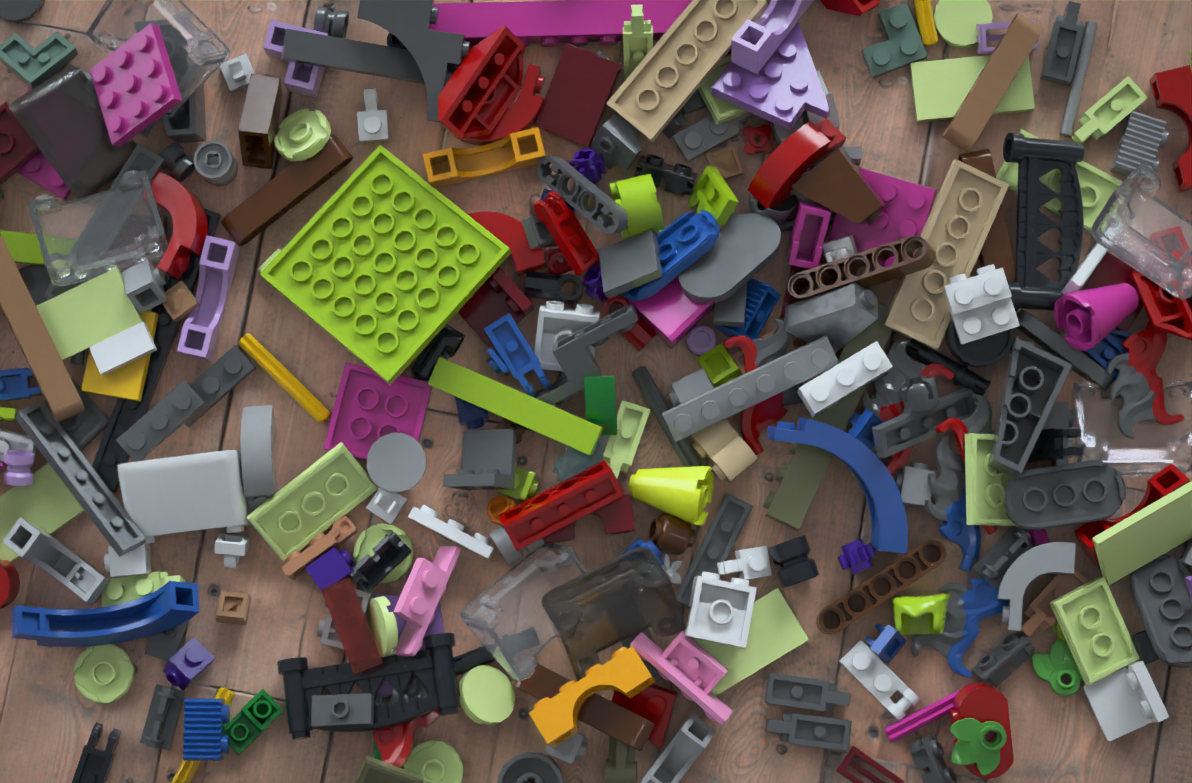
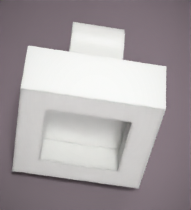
(237, 72)
(839, 248)
(386, 505)
(233, 547)

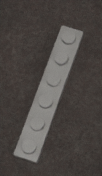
(750, 388)

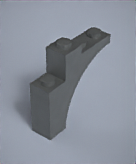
(431, 49)

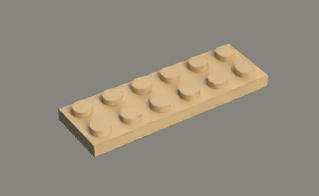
(681, 62)
(957, 234)

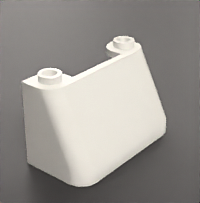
(185, 493)

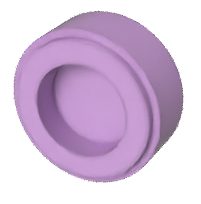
(701, 340)

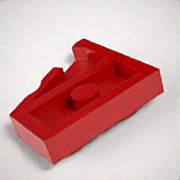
(653, 704)

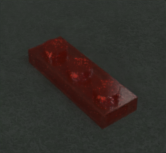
(352, 626)

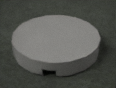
(396, 462)

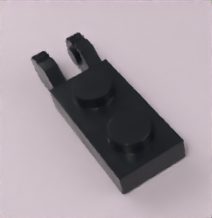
(1050, 445)
(94, 762)

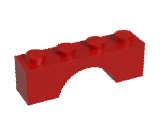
(1174, 93)
(1157, 487)

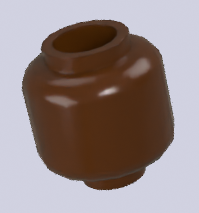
(671, 534)

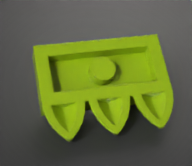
(713, 195)

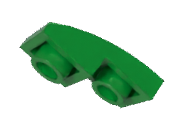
(601, 402)
(252, 721)

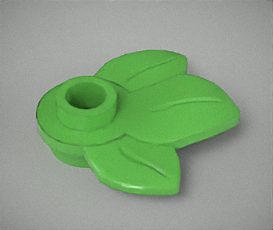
(1055, 665)
(973, 746)

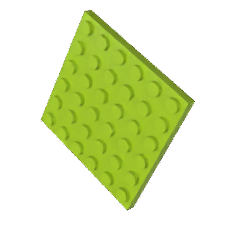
(385, 264)

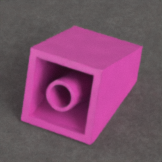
(671, 312)

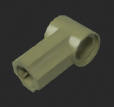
(621, 763)

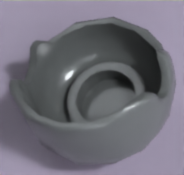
(778, 213)

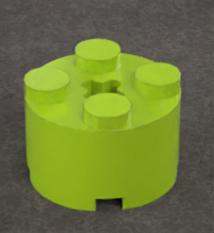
(640, 202)

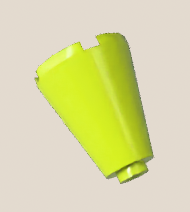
(675, 490)

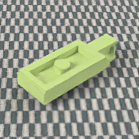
(636, 39)
(1110, 111)
(623, 446)
(133, 587)

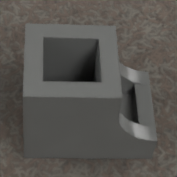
(617, 143)

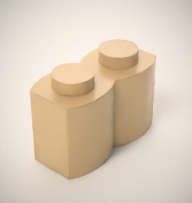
(725, 450)

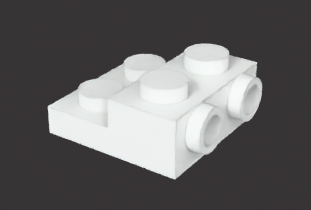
(980, 304)
(557, 323)
(720, 610)

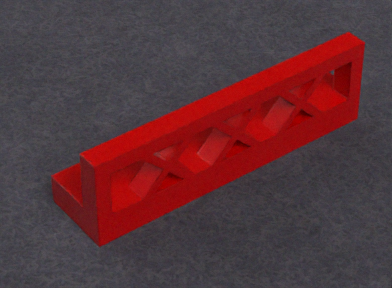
(561, 505)

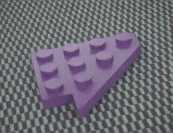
(780, 88)

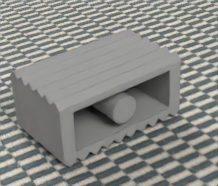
(1139, 143)

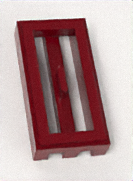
(848, 761)

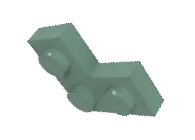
(902, 43)
(36, 64)

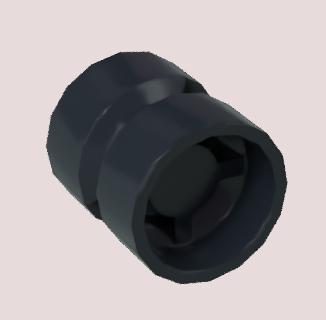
(794, 561)

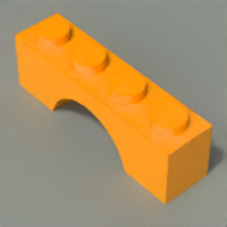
(466, 164)
(558, 716)

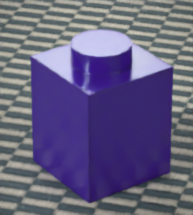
(331, 568)

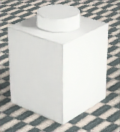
(132, 563)

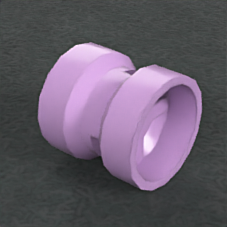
(18, 470)

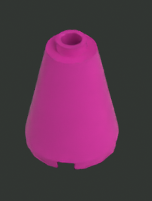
(1094, 313)

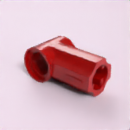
(640, 334)

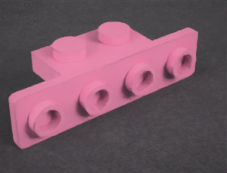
(421, 596)
(689, 669)

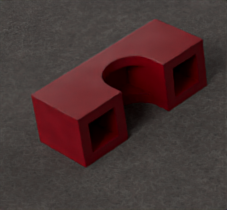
(615, 516)

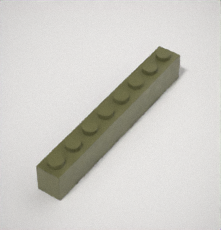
(809, 463)

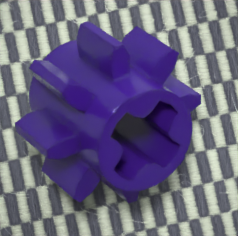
(589, 164)
(594, 284)
(856, 556)

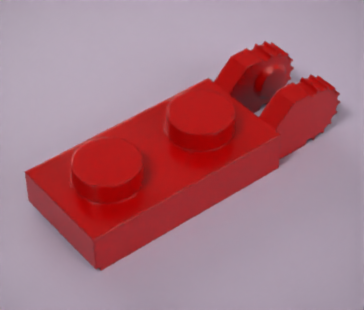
(567, 232)

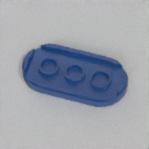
(679, 248)

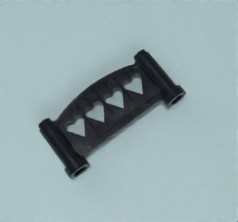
(1034, 160)
(432, 666)

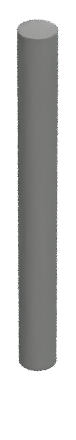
(1078, 79)

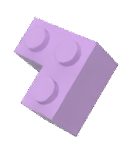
(300, 77)

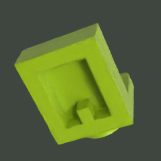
(718, 366)
(524, 485)

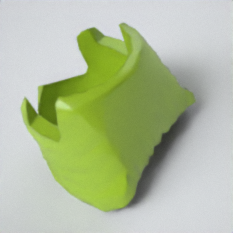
(920, 613)

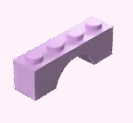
(759, 39)
(215, 280)

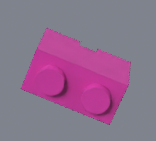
(808, 234)

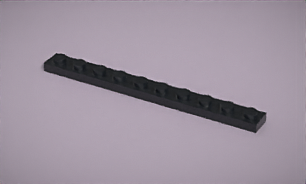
(128, 412)

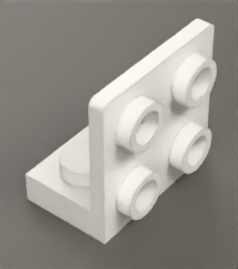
(1125, 701)

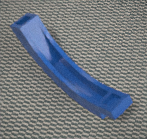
(885, 503)
(112, 624)

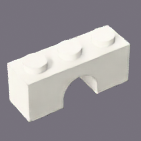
(844, 378)

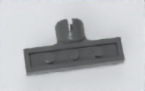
(921, 415)

